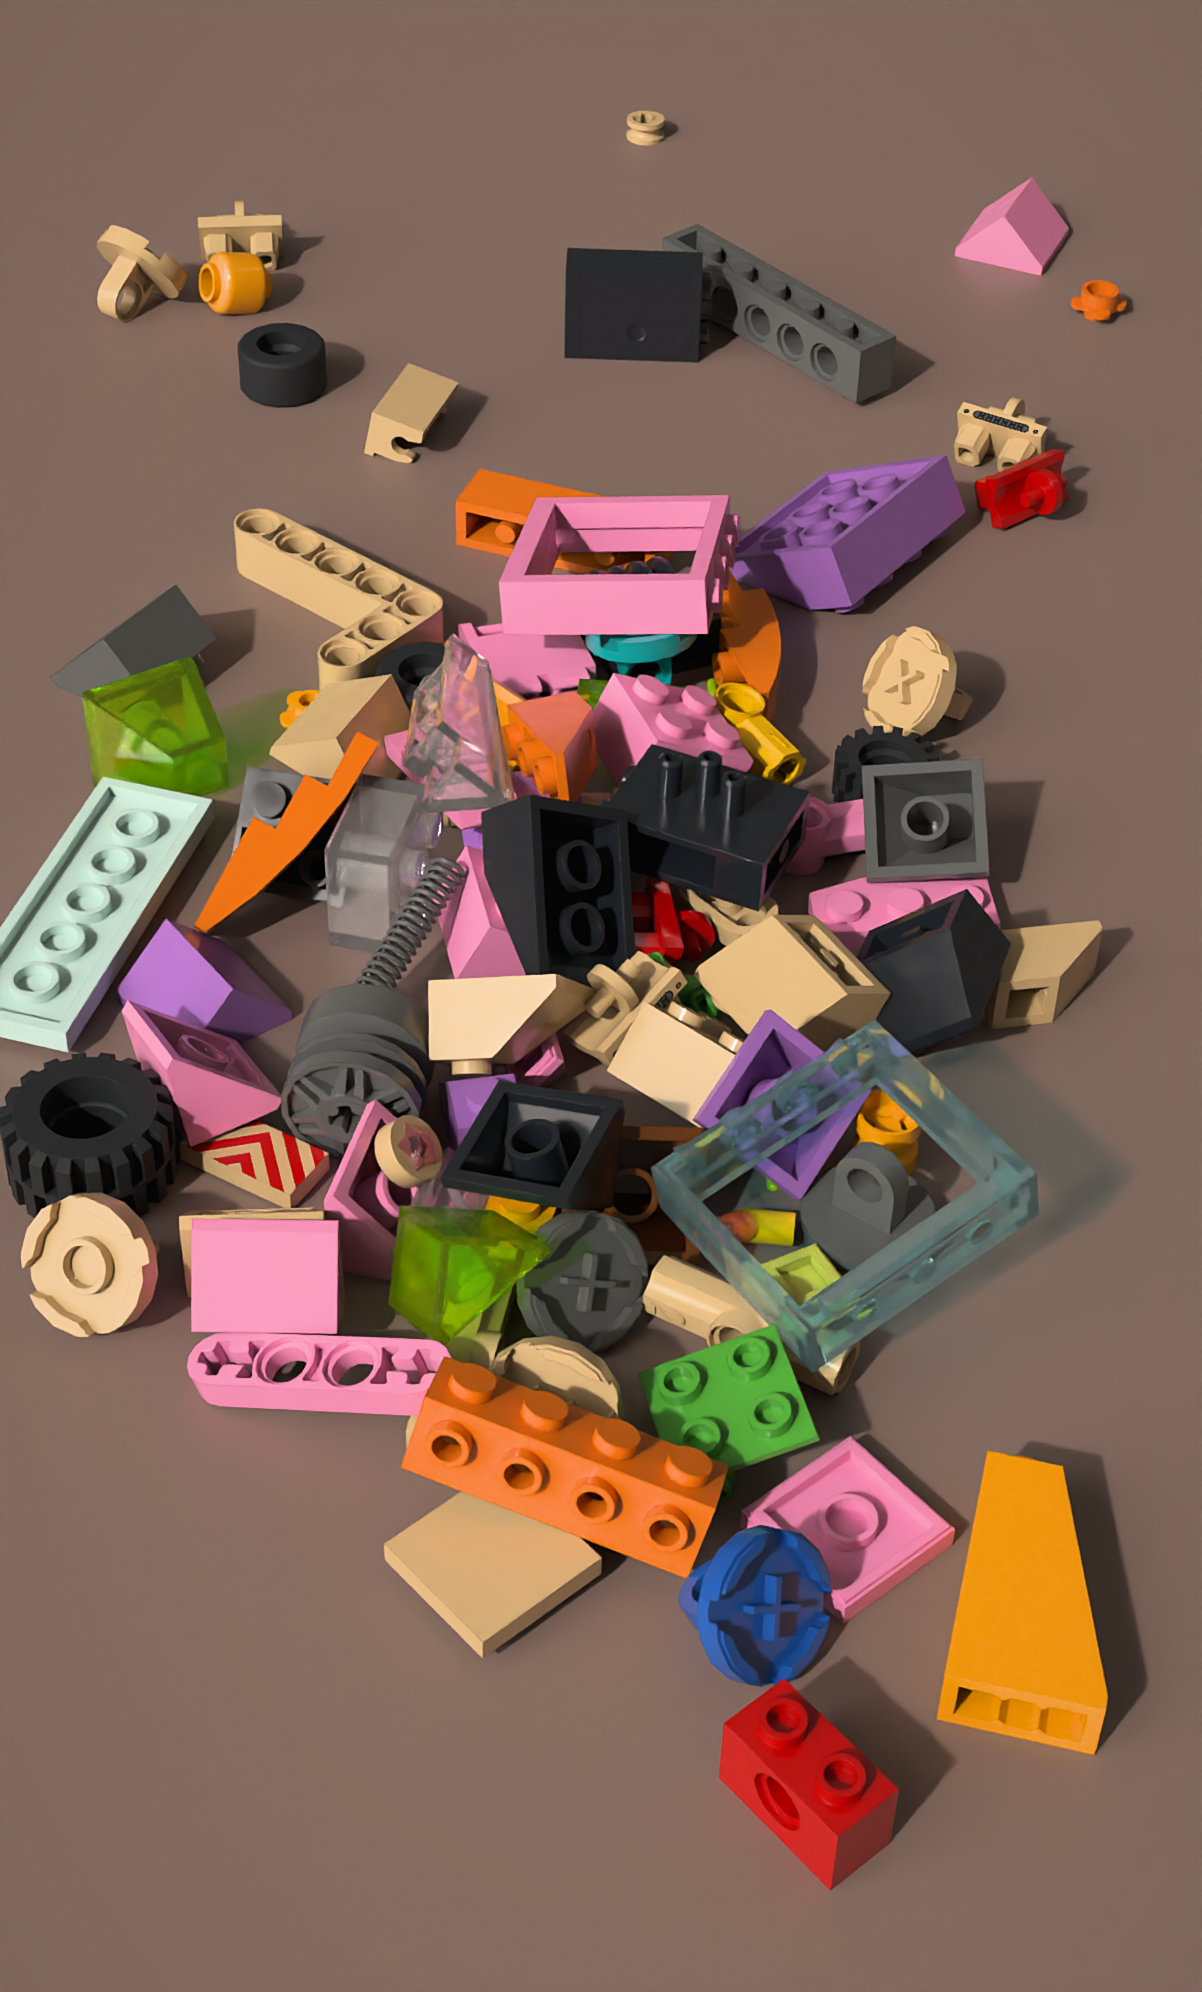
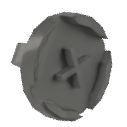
(862, 1206)
(587, 1282)

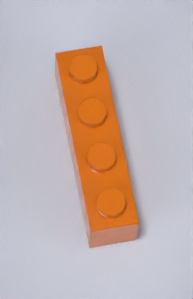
(496, 508)

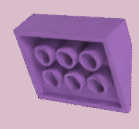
(849, 532)

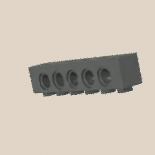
(790, 318)

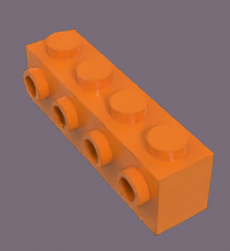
(565, 1466)

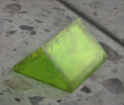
(455, 1266)

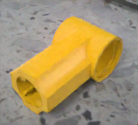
(772, 753)

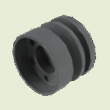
(353, 1050)

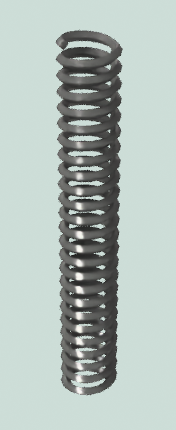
(403, 930)

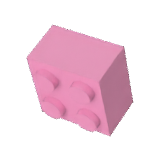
(647, 712)

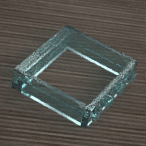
(907, 1266)

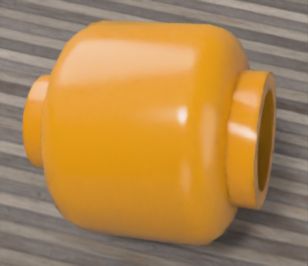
(235, 283)

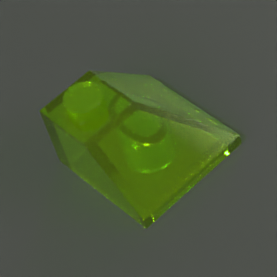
(157, 731)

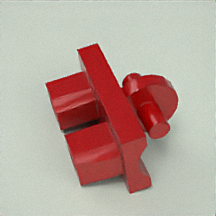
(1023, 489)
(669, 932)

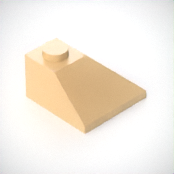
(498, 1018)

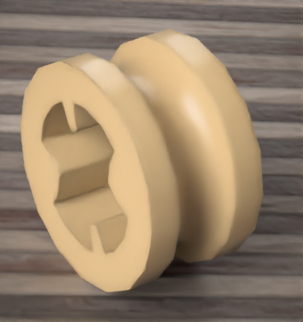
(645, 127)

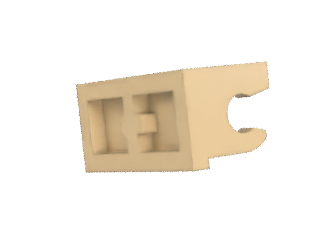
(408, 412)

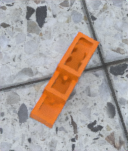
(269, 851)

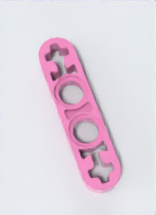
(318, 1384)

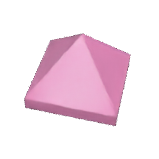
(540, 1065)

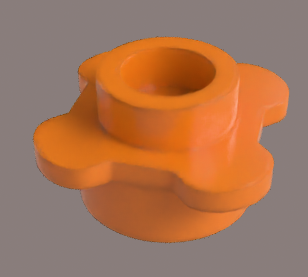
(1098, 300)

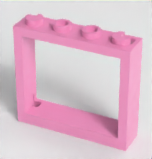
(619, 603)

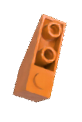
(553, 743)

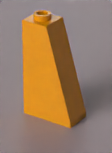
(1024, 1622)

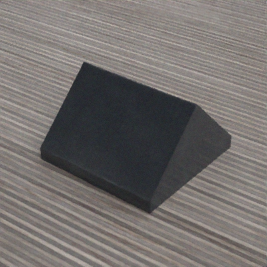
(541, 1148)

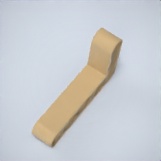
(363, 597)

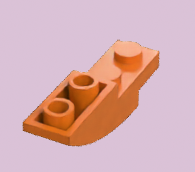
(749, 643)

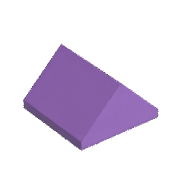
(202, 984)

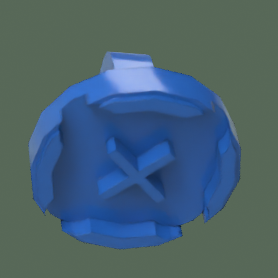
(760, 1605)

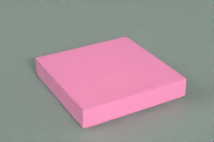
(860, 1520)

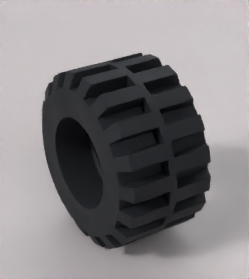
(89, 1131)

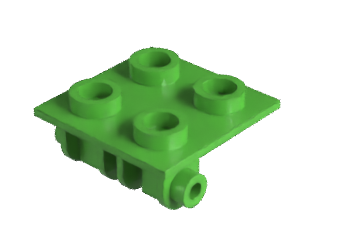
(731, 1402)

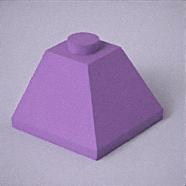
(760, 1062)

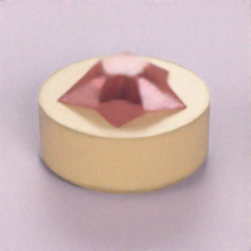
(408, 1151)

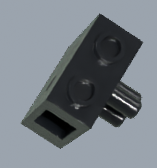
(635, 305)
(709, 825)

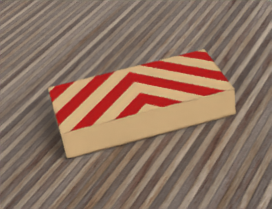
(261, 1162)

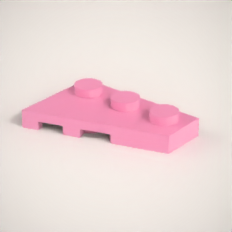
(860, 906)

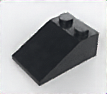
(561, 883)

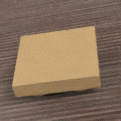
(489, 1568)

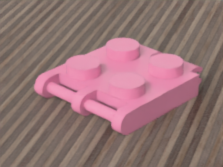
(531, 661)

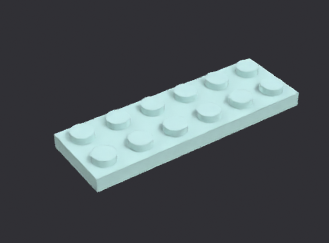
(92, 906)

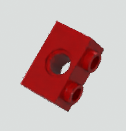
(807, 1783)

